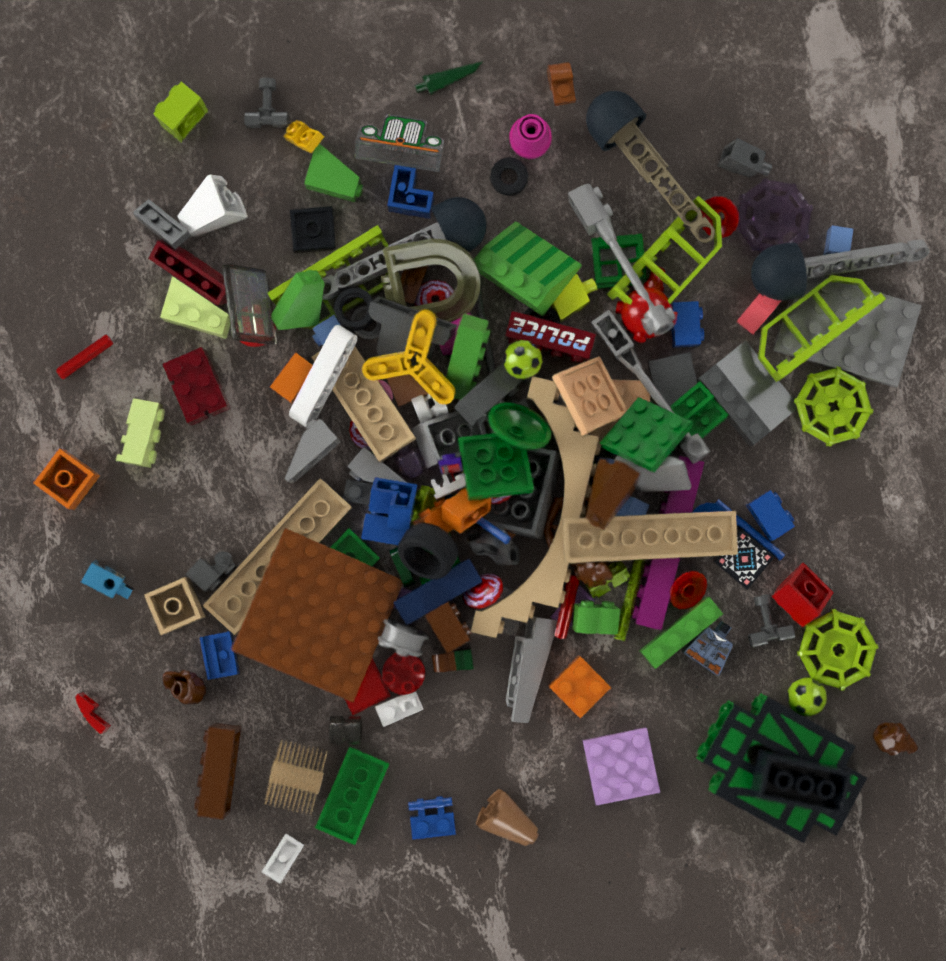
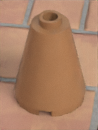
(506, 820)

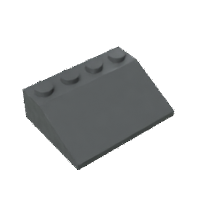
(748, 394)
(528, 512)

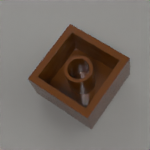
(448, 626)

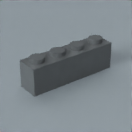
(486, 394)

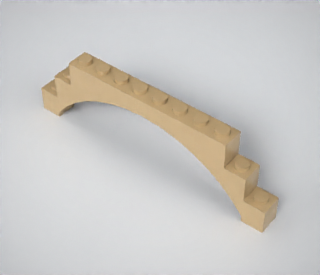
(577, 458)

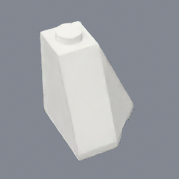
(211, 207)

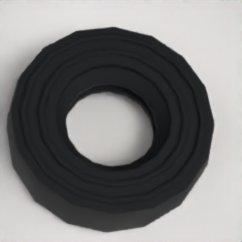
(509, 189)

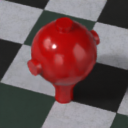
(633, 313)

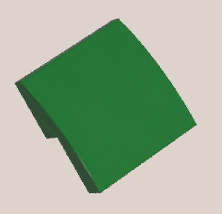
(701, 409)

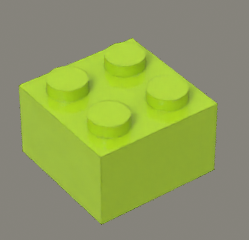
(180, 111)

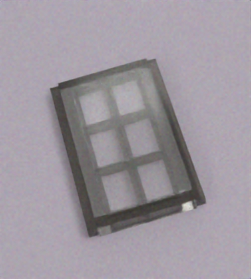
(249, 304)

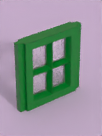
(606, 265)

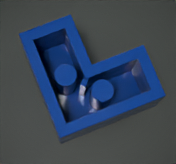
(404, 196)
(393, 499)

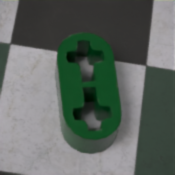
(404, 573)

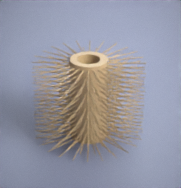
(295, 777)

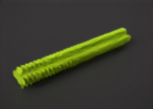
(630, 598)

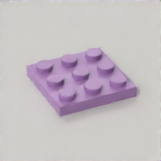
(621, 766)

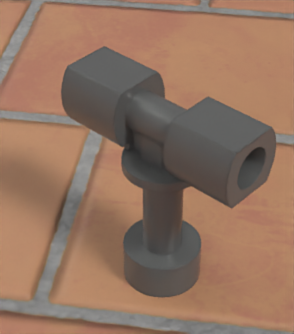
(266, 114)
(769, 630)

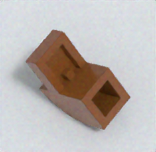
(561, 83)

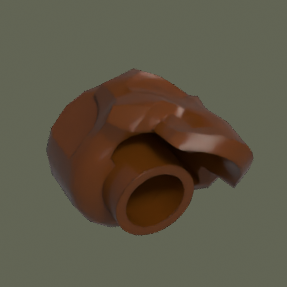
(593, 573)
(185, 686)
(894, 739)

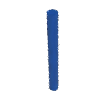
(490, 528)
(755, 534)

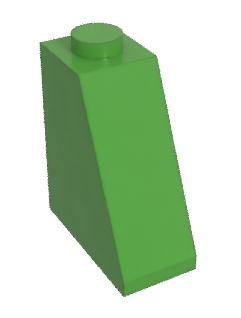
(332, 177)
(300, 302)

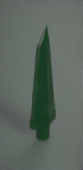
(442, 79)

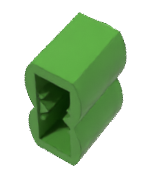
(596, 618)

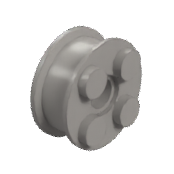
(403, 637)

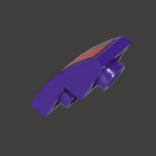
(450, 464)

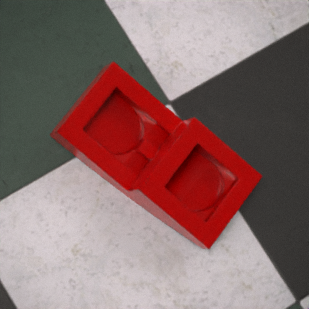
(88, 707)

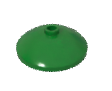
(519, 426)

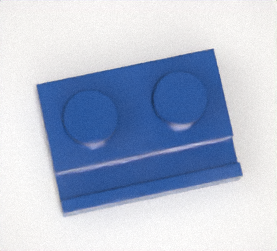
(218, 656)

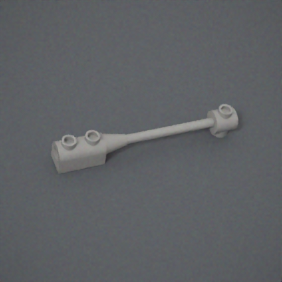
(596, 218)
(623, 350)

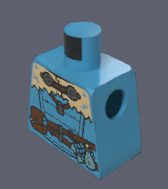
(97, 577)

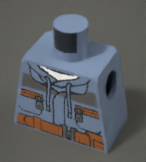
(710, 648)

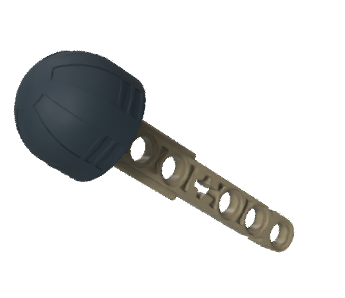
(614, 122)

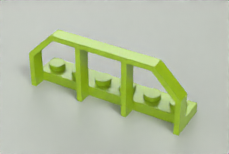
(662, 243)
(337, 260)
(819, 341)

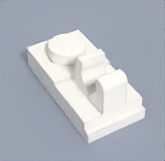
(448, 488)
(398, 708)
(282, 858)

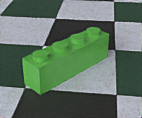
(466, 353)
(681, 632)

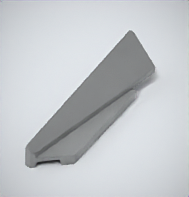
(528, 665)

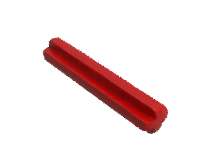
(84, 356)
(566, 608)

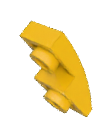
(303, 136)

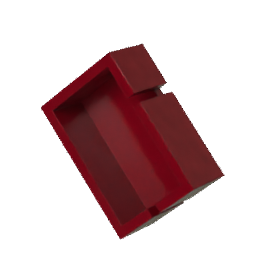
(196, 386)

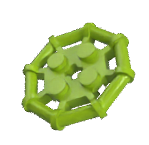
(845, 402)
(830, 639)

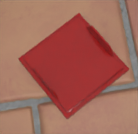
(370, 691)

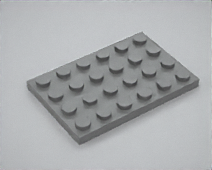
(869, 348)

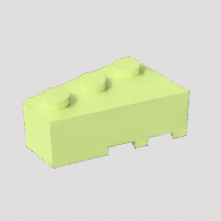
(193, 311)
(142, 433)

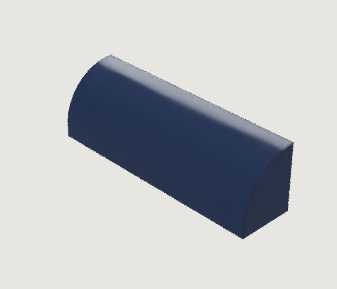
(437, 591)

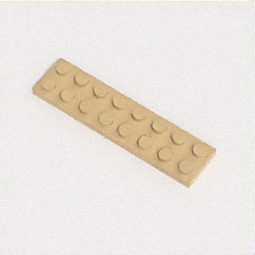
(311, 517)
(651, 537)

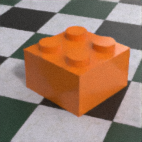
(66, 479)
(579, 686)

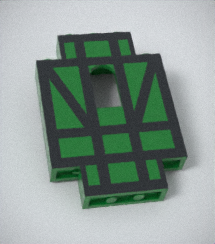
(786, 734)

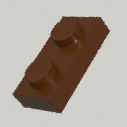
(412, 282)

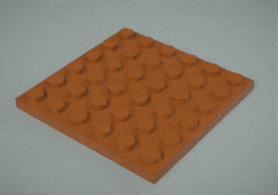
(317, 615)

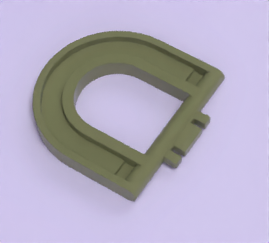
(434, 252)

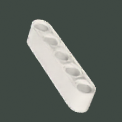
(323, 375)

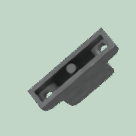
(396, 326)

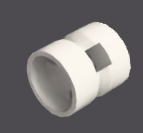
(422, 408)

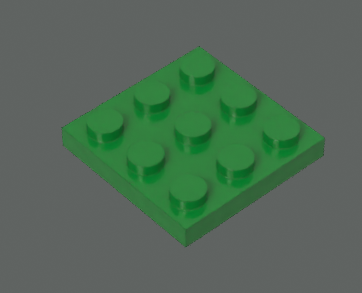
(646, 434)
(494, 467)

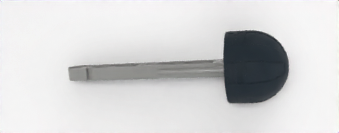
(457, 221)
(783, 271)

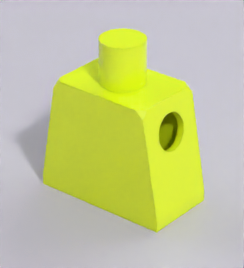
(573, 297)

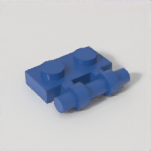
(432, 824)

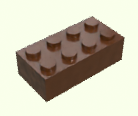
(219, 770)

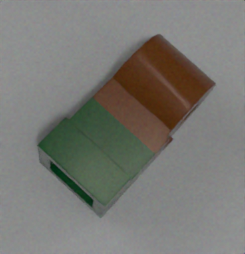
(452, 661)

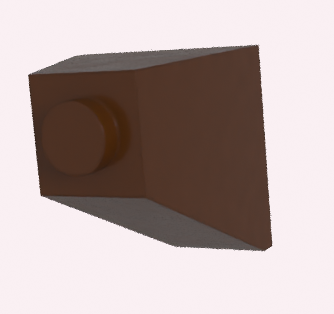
(610, 491)

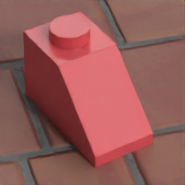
(757, 313)

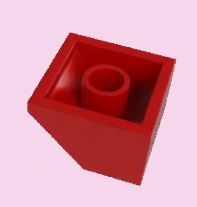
(802, 595)

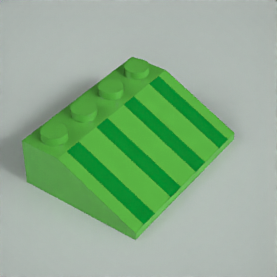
(526, 267)

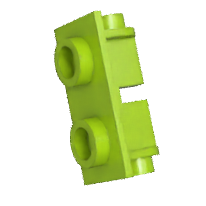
(424, 499)
(620, 576)

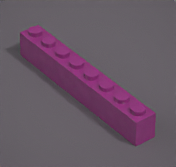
(661, 572)

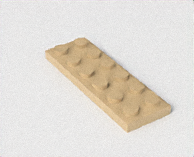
(371, 409)

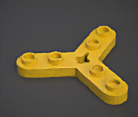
(423, 372)

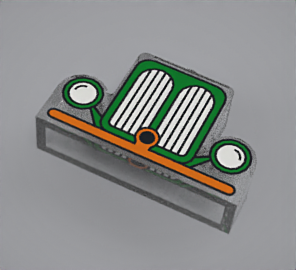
(400, 143)

